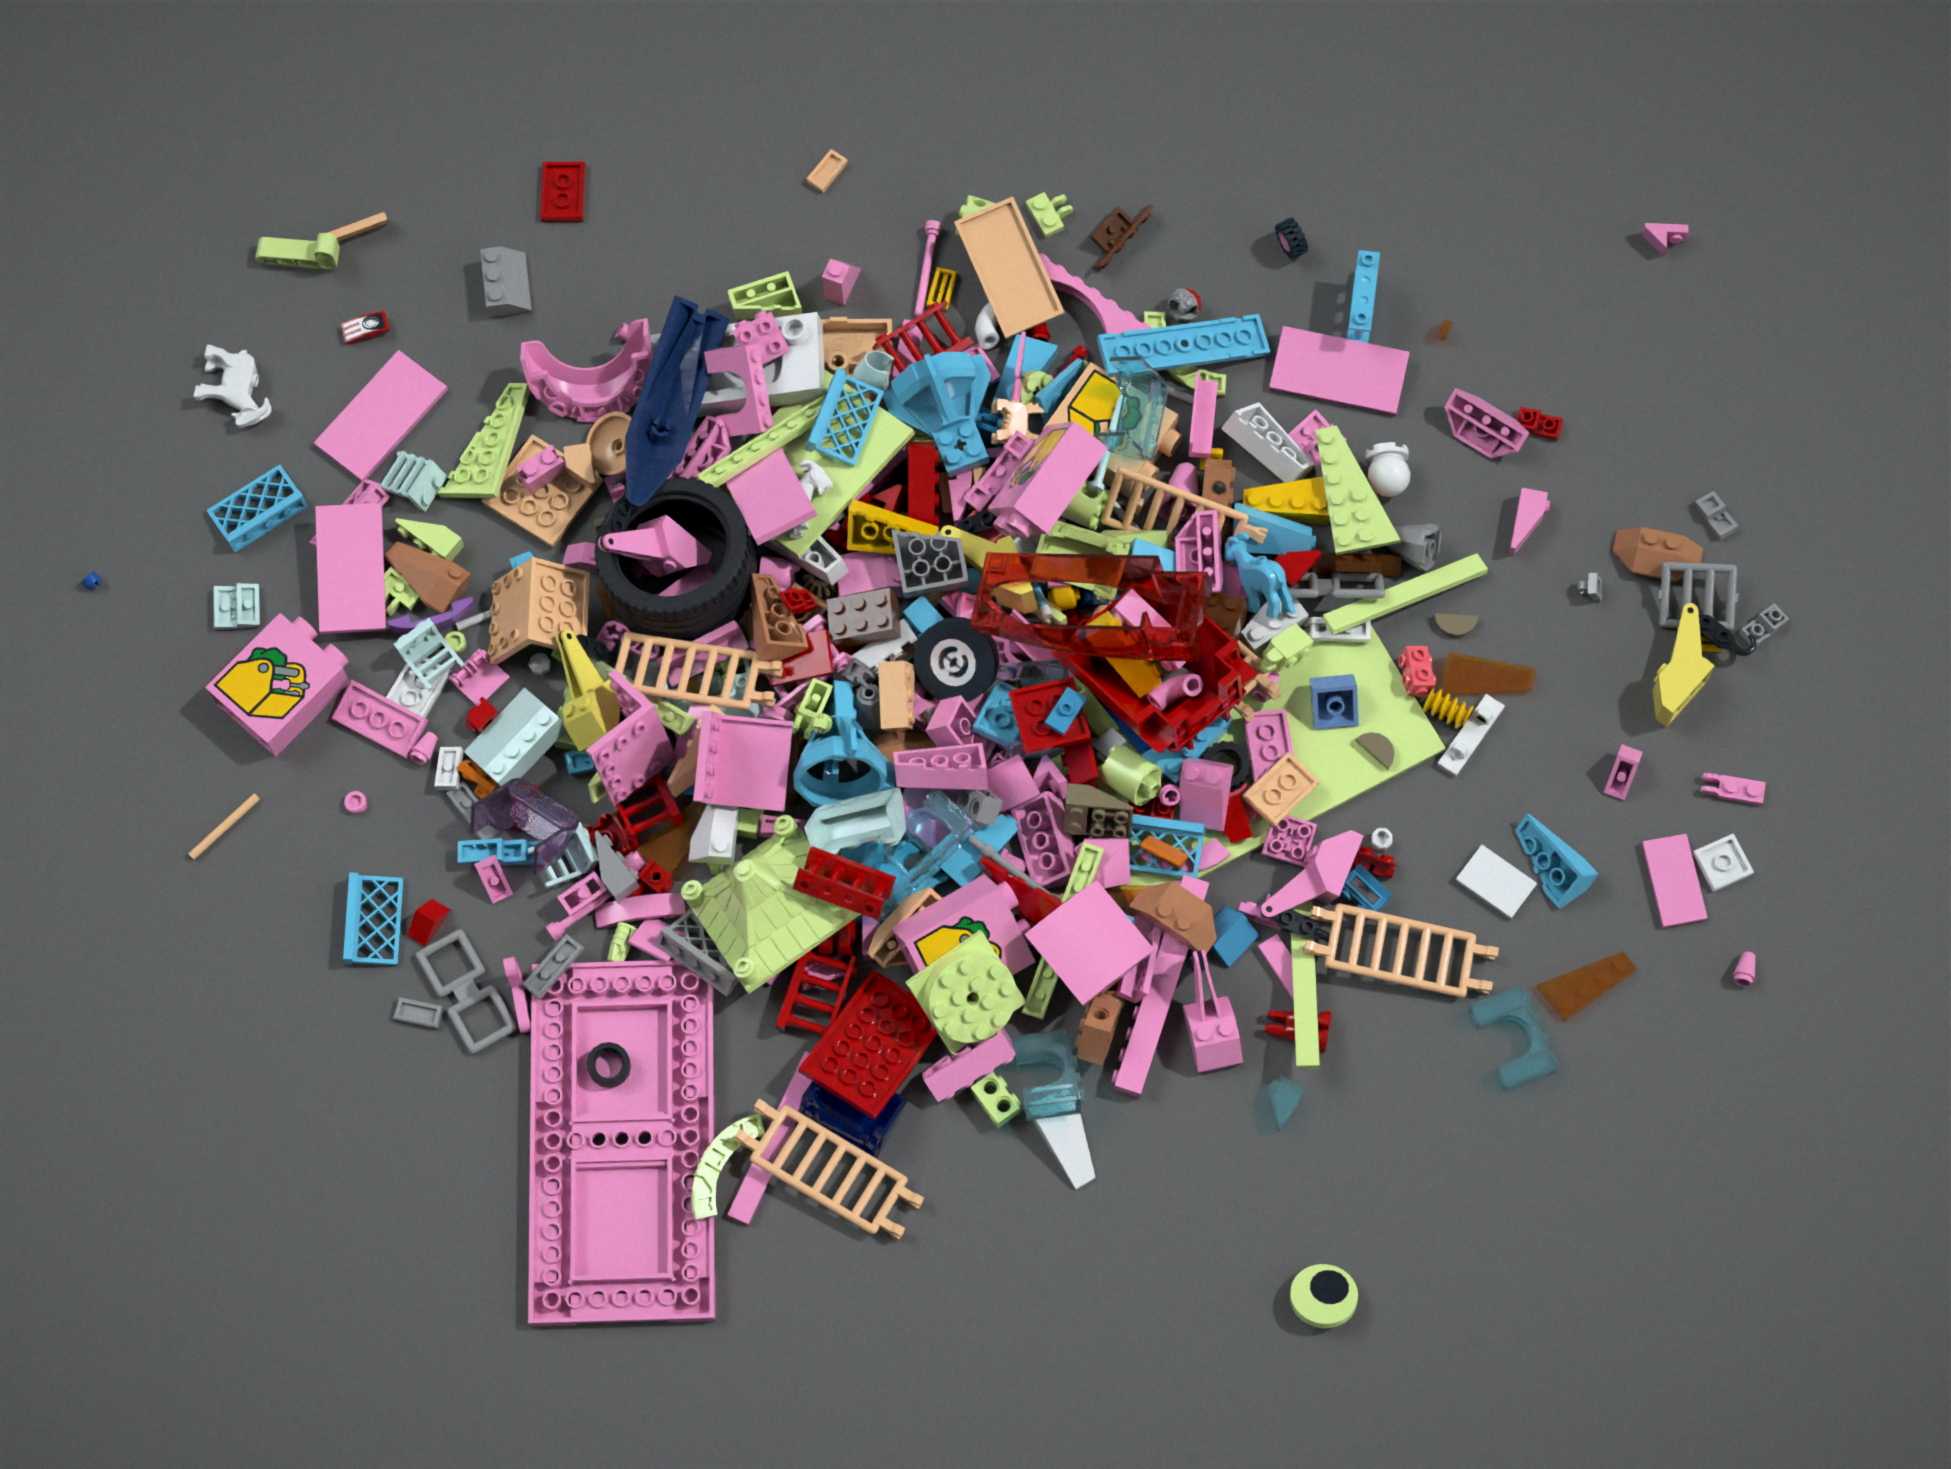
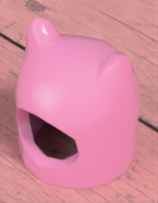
(780, 569)

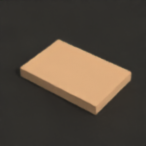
(1281, 789)

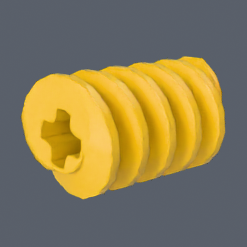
(1447, 708)

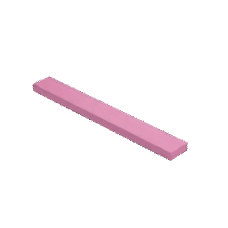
(756, 1177)

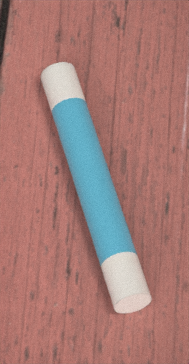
(1041, 600)

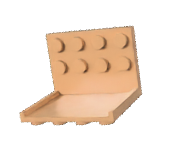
(535, 605)

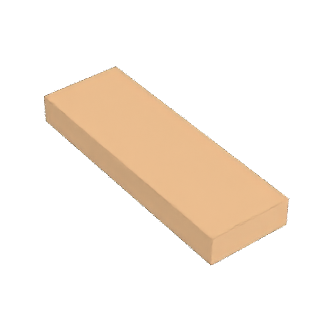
(360, 226)

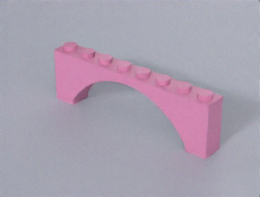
(1107, 311)

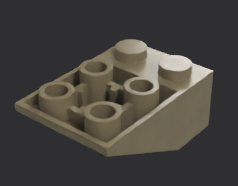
(1096, 813)

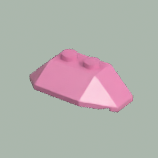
(1483, 425)
(704, 449)
(1201, 547)

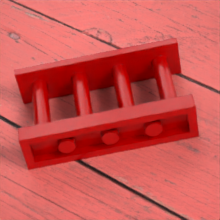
(958, 344)
(662, 796)
(846, 872)
(801, 976)

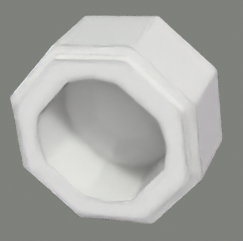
(539, 664)
(1381, 839)

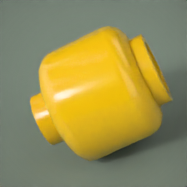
(1065, 598)

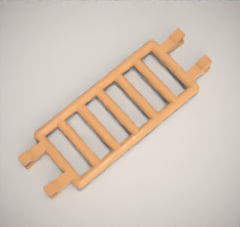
(1471, 949)
(853, 1216)

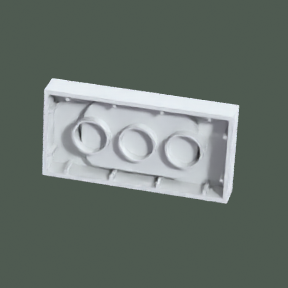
(788, 378)

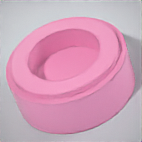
(355, 802)

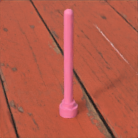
(933, 230)
(557, 929)

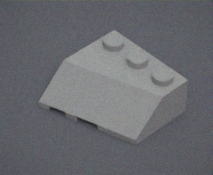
(929, 563)

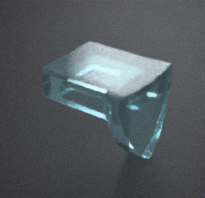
(716, 683)

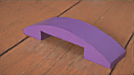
(461, 610)

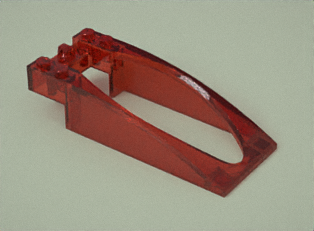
(1124, 572)

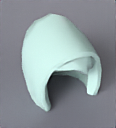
(874, 369)

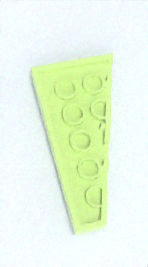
(489, 451)
(1353, 508)

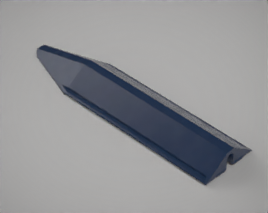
(670, 398)

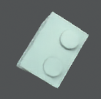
(414, 479)
(419, 645)
(581, 856)

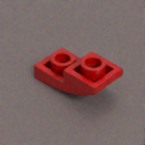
(1540, 424)
(798, 601)
(1153, 808)

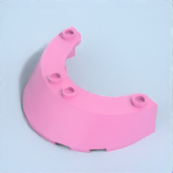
(590, 391)

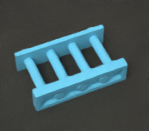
(1363, 296)

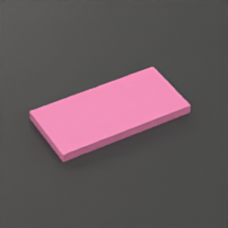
(1339, 370)
(380, 416)
(770, 497)
(350, 568)

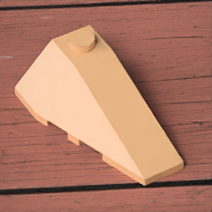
(685, 769)

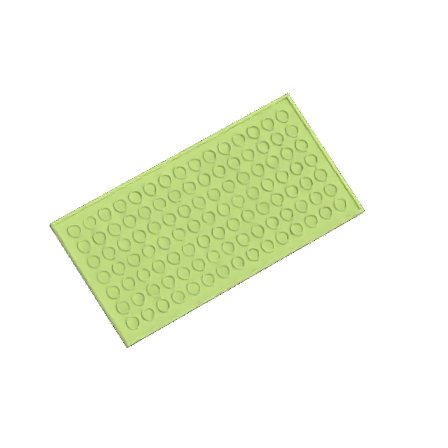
(1327, 753)

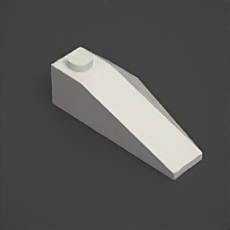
(715, 835)
(1069, 1145)

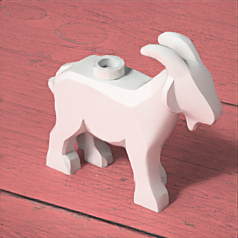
(237, 385)
(814, 479)

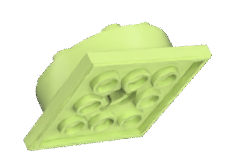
(948, 981)

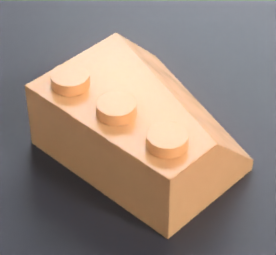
(896, 695)

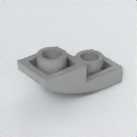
(1764, 625)

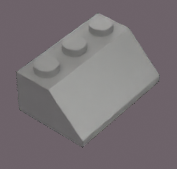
(505, 281)

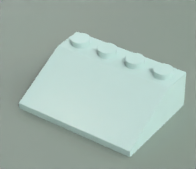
(516, 738)

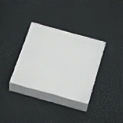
(1723, 862)

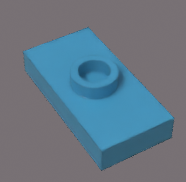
(1065, 711)

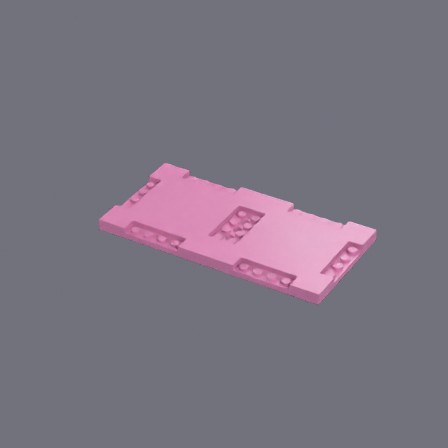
(615, 1219)

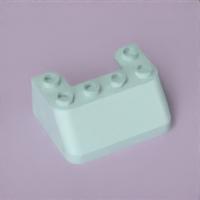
(857, 821)

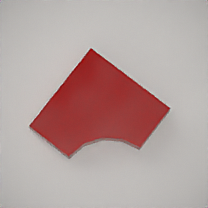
(1236, 821)

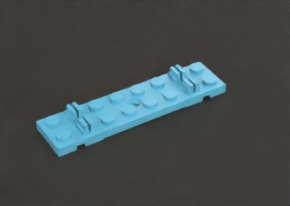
(1207, 343)

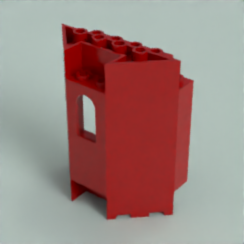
(1218, 665)

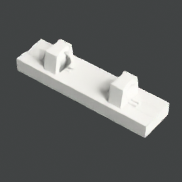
(1470, 735)

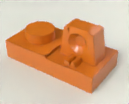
(473, 772)

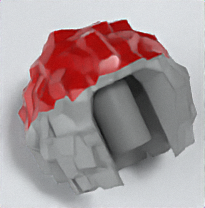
(1184, 304)

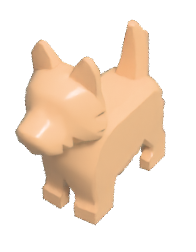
(1014, 419)

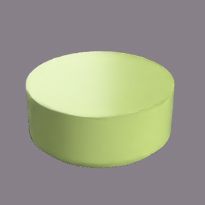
(456, 641)

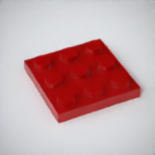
(1031, 709)

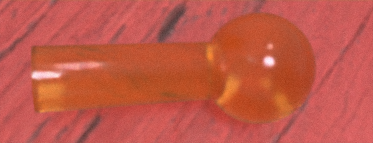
(601, 592)

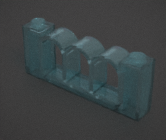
(951, 818)

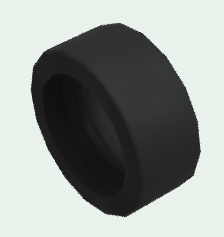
(613, 1081)

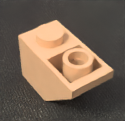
(580, 465)

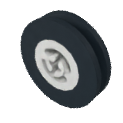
(940, 674)

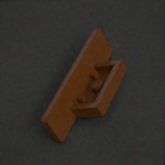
(1115, 231)
(1358, 563)

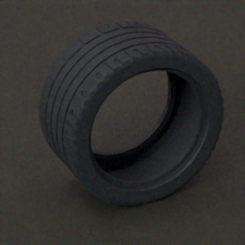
(710, 606)

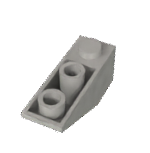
(614, 874)

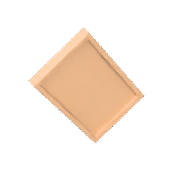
(1009, 267)

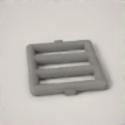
(1689, 568)

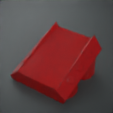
(612, 825)

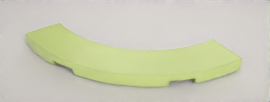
(1186, 375)
(712, 1161)

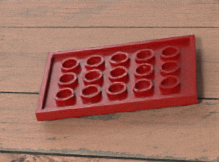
(871, 1046)

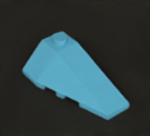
(1560, 867)

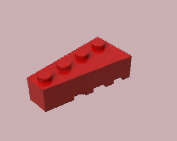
(922, 481)

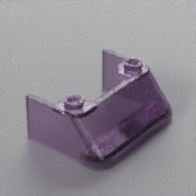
(533, 812)

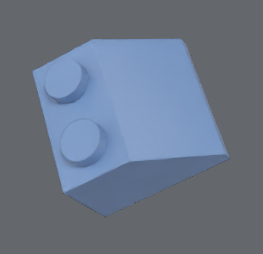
(1334, 701)

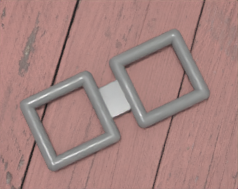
(1331, 586)
(466, 991)

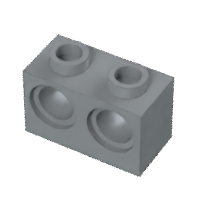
(979, 805)

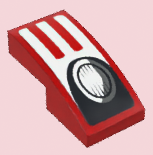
(365, 326)

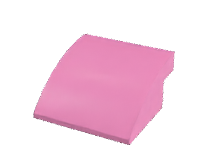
(1089, 942)

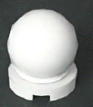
(1388, 470)

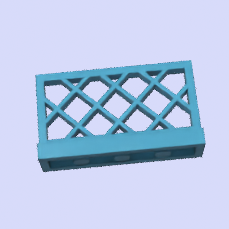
(827, 409)
(265, 518)
(1167, 827)
(353, 920)

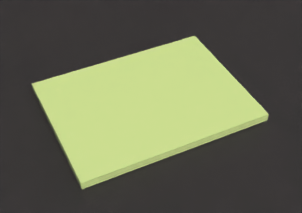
(881, 444)

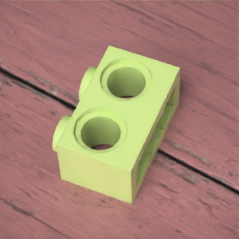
(990, 1102)

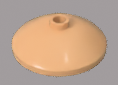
(606, 439)

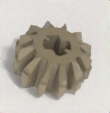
(816, 586)

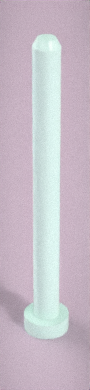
(1097, 485)

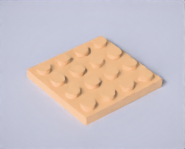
(549, 509)

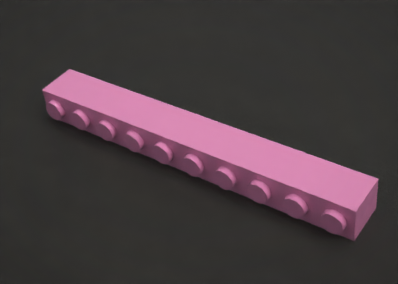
(1154, 1007)

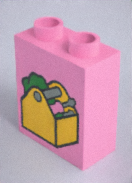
(1046, 480)
(279, 682)
(960, 915)

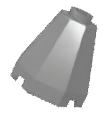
(1418, 545)
(868, 707)

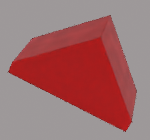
(427, 921)

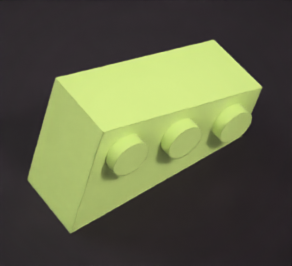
(771, 294)

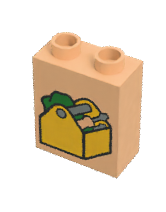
(1092, 407)

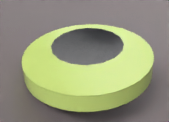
(1323, 1296)

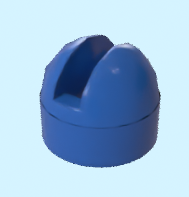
(90, 579)

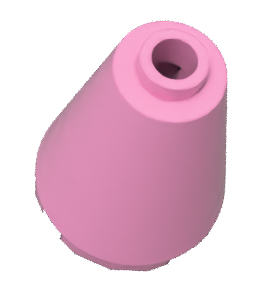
(1184, 478)

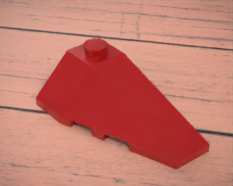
(1033, 903)

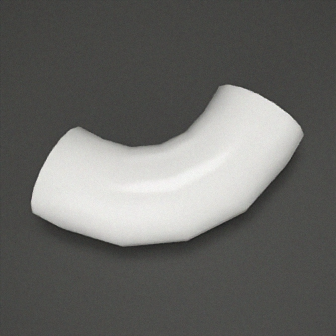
(986, 328)

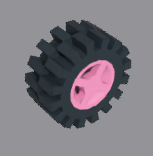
(1291, 238)

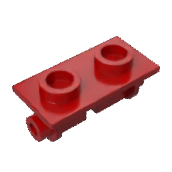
(1382, 863)

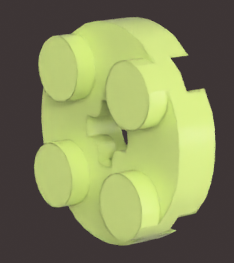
(1033, 380)

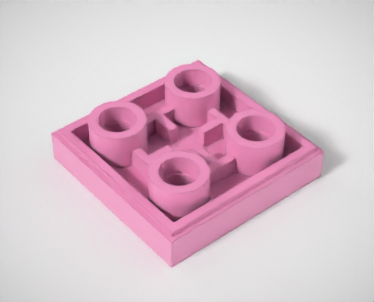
(1289, 840)

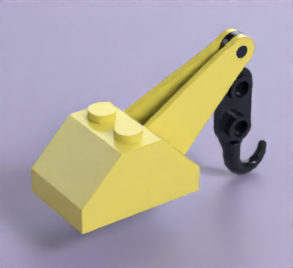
(1012, 595)
(1687, 668)
(593, 702)

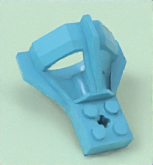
(948, 408)
(841, 742)

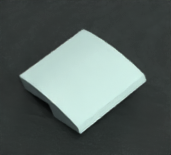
(236, 606)

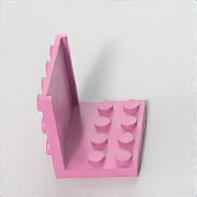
(634, 747)
(743, 761)

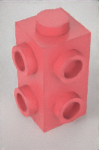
(1417, 670)

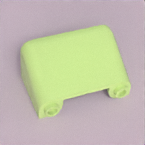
(1070, 539)

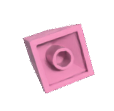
(1115, 862)

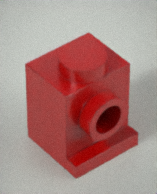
(481, 716)
(660, 886)

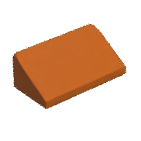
(1164, 852)

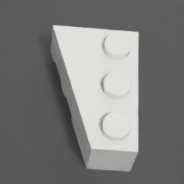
(1262, 628)

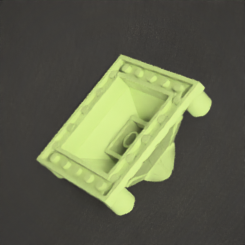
(758, 915)

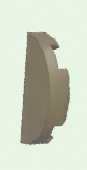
(1455, 624)
(1378, 747)

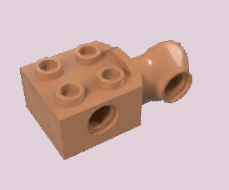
(1220, 472)
(1099, 1026)

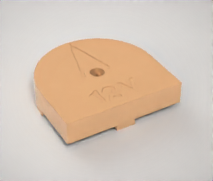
(849, 341)

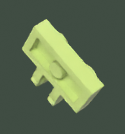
(1045, 214)
(398, 588)

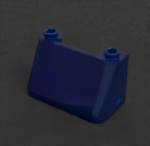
(848, 1121)

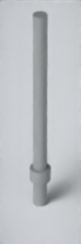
(988, 852)

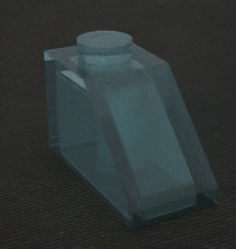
(1283, 1100)

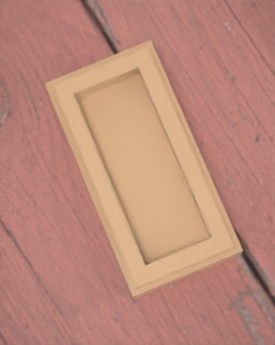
(826, 171)

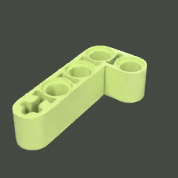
(299, 253)

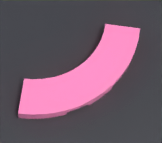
(1211, 855)

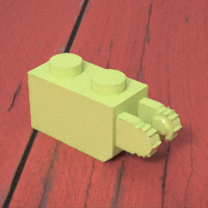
(1286, 649)
(812, 704)

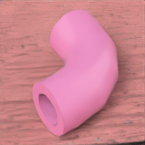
(1174, 689)

